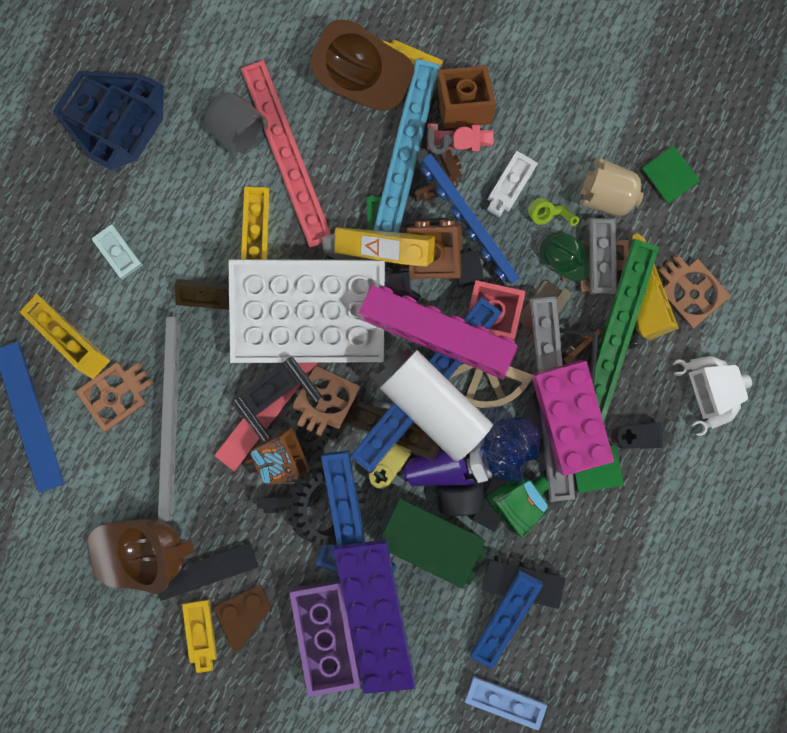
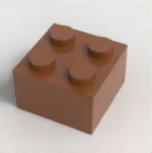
(465, 96)

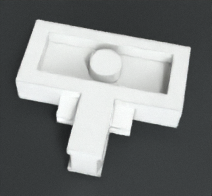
(476, 465)

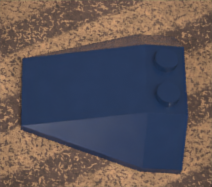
(112, 115)

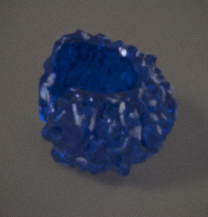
(508, 446)

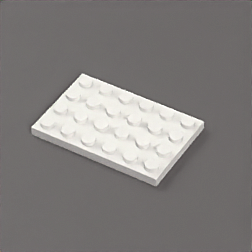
(302, 310)

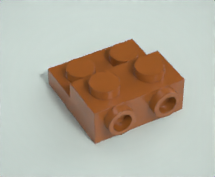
(446, 250)

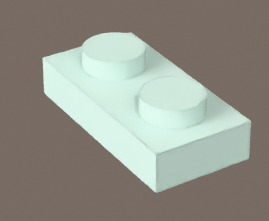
(117, 252)

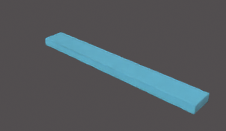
(407, 147)

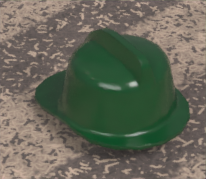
(566, 256)

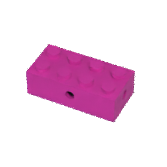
(572, 417)

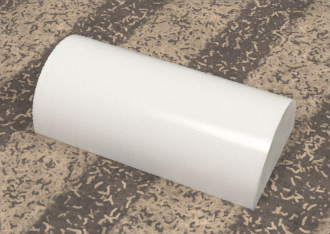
(437, 406)

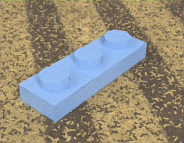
(505, 703)

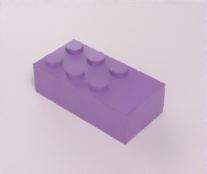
(324, 638)

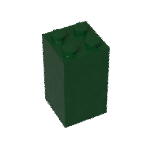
(433, 543)

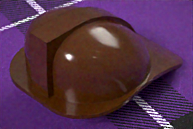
(360, 66)
(137, 554)

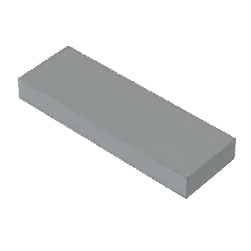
(602, 256)

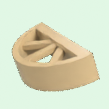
(513, 374)

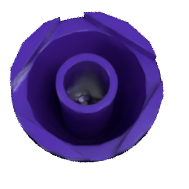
(441, 472)

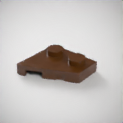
(242, 615)

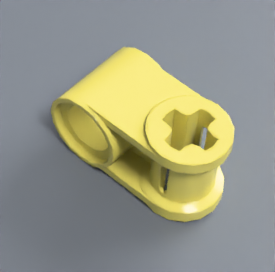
(391, 465)

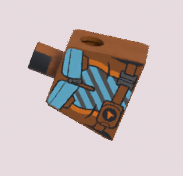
(278, 459)

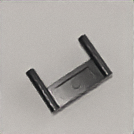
(271, 389)

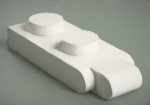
(511, 184)

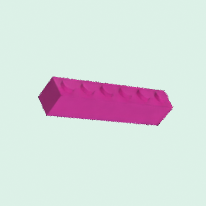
(438, 332)

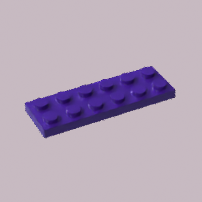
(375, 616)

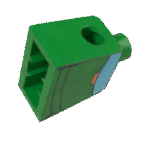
(520, 504)

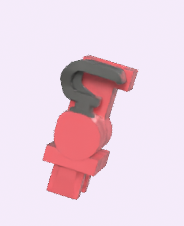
(461, 138)

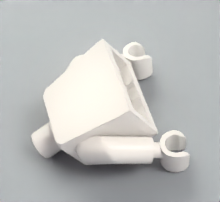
(717, 389)

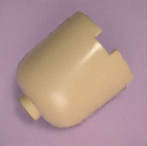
(611, 189)

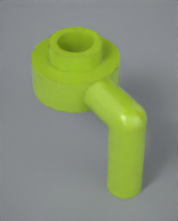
(548, 210)

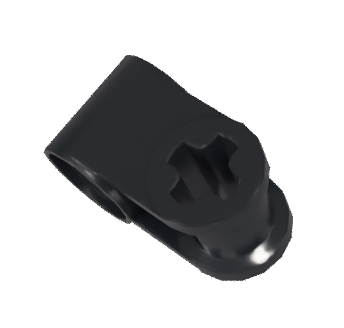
(642, 436)

